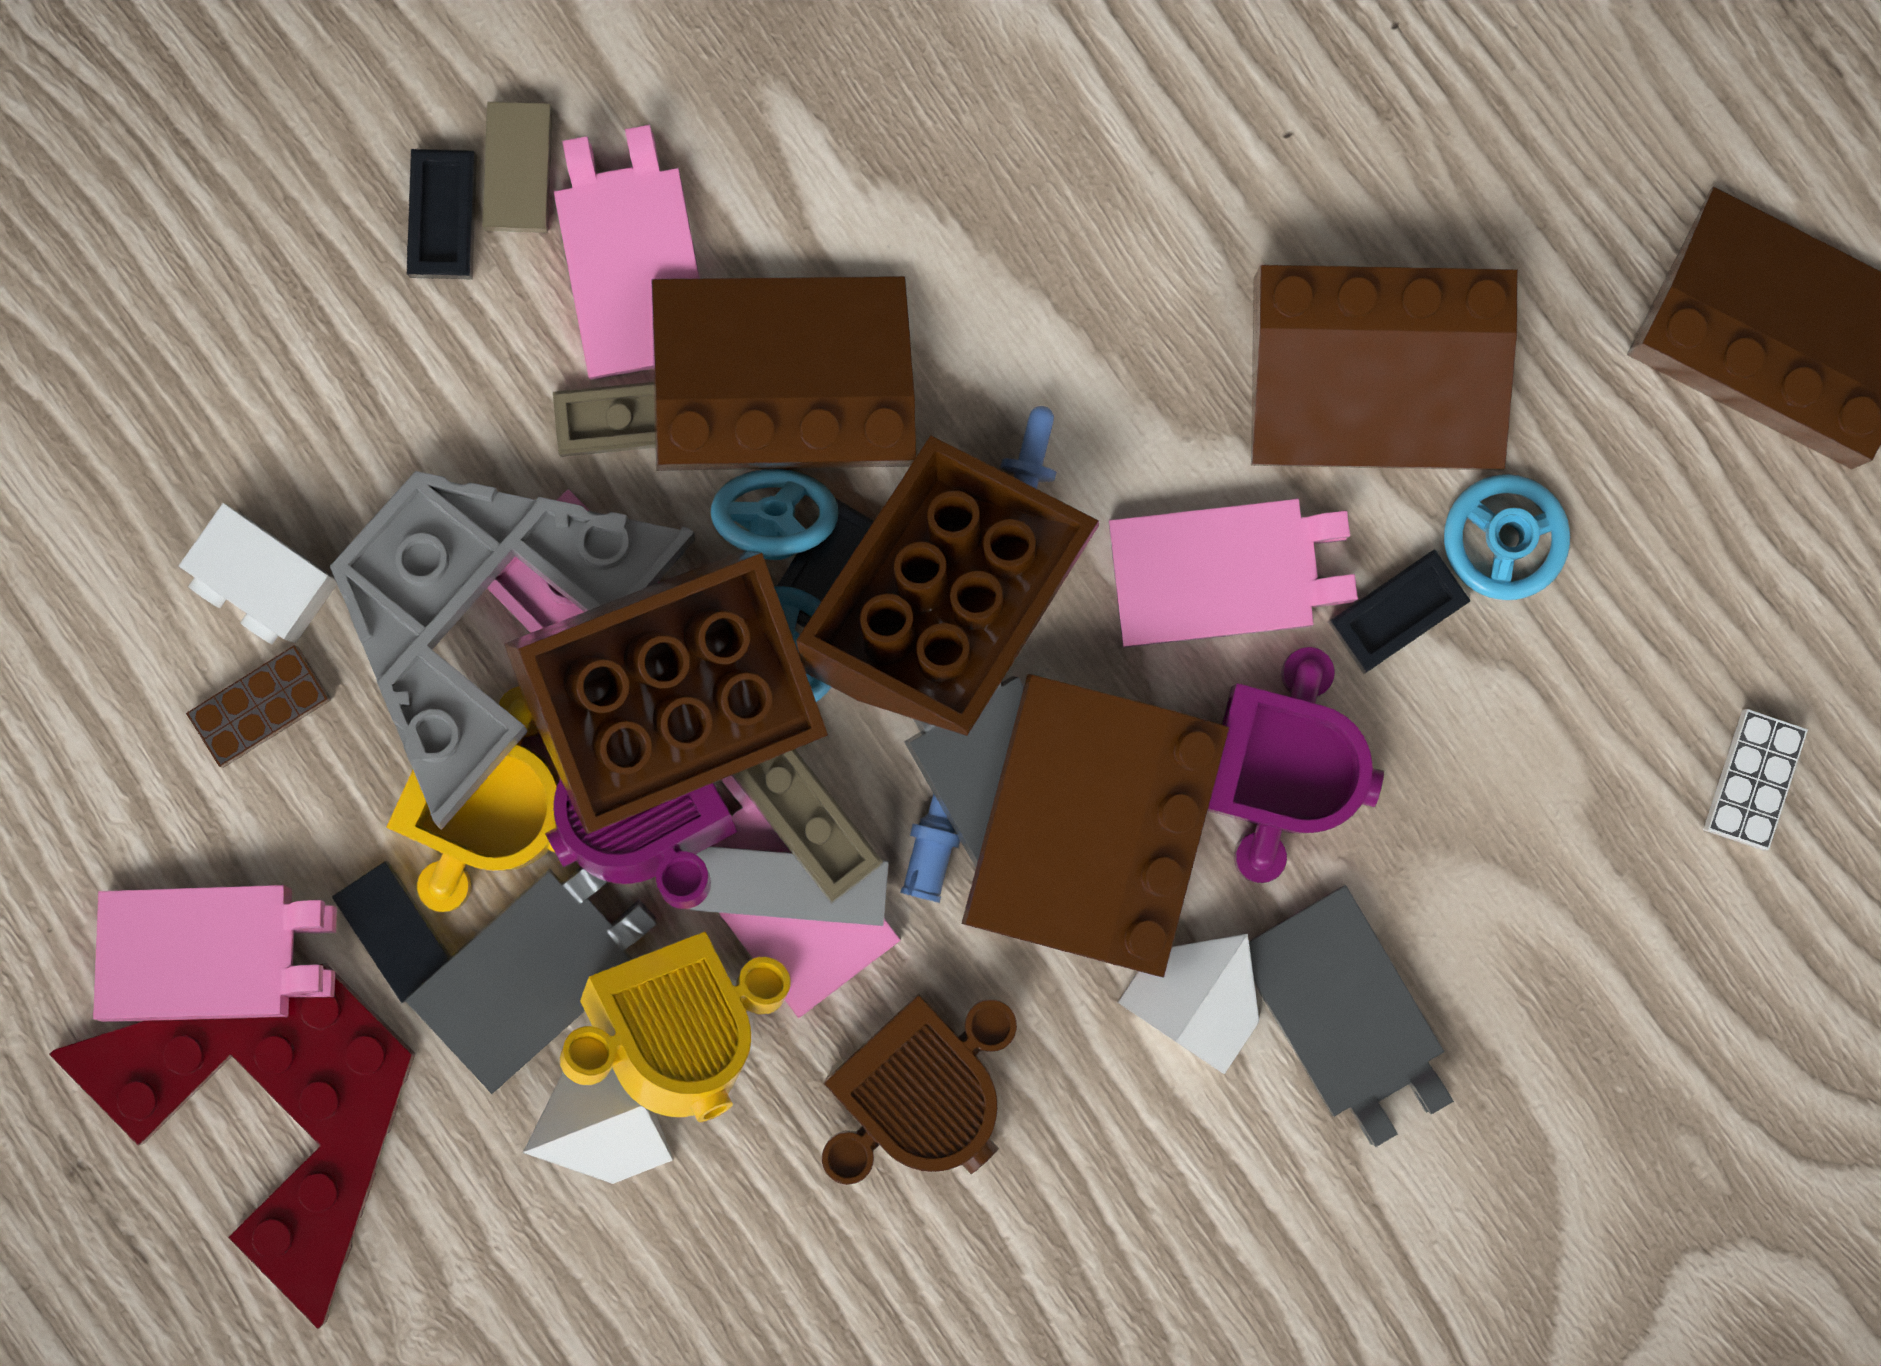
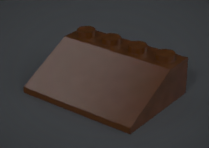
(1772, 329)
(1382, 366)
(782, 373)
(943, 590)
(667, 689)
(1095, 825)

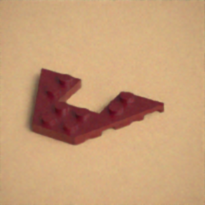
(323, 1064)

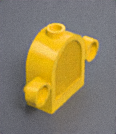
(494, 829)
(673, 1027)

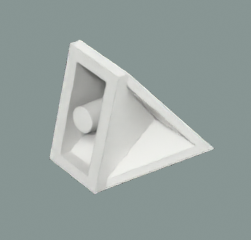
(1203, 999)
(598, 1131)

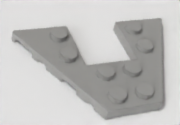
(427, 565)

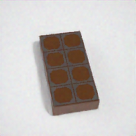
(258, 706)

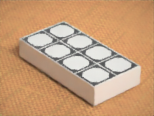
(1755, 779)

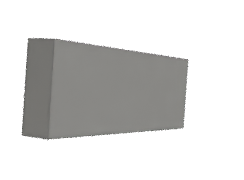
(780, 887)

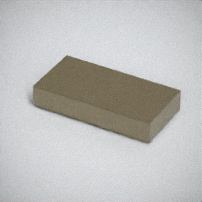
(517, 167)

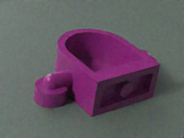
(1290, 764)
(648, 844)

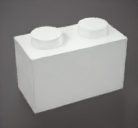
(258, 575)

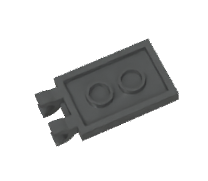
(968, 768)
(525, 974)
(1347, 1012)

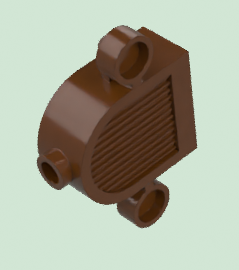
(920, 1092)

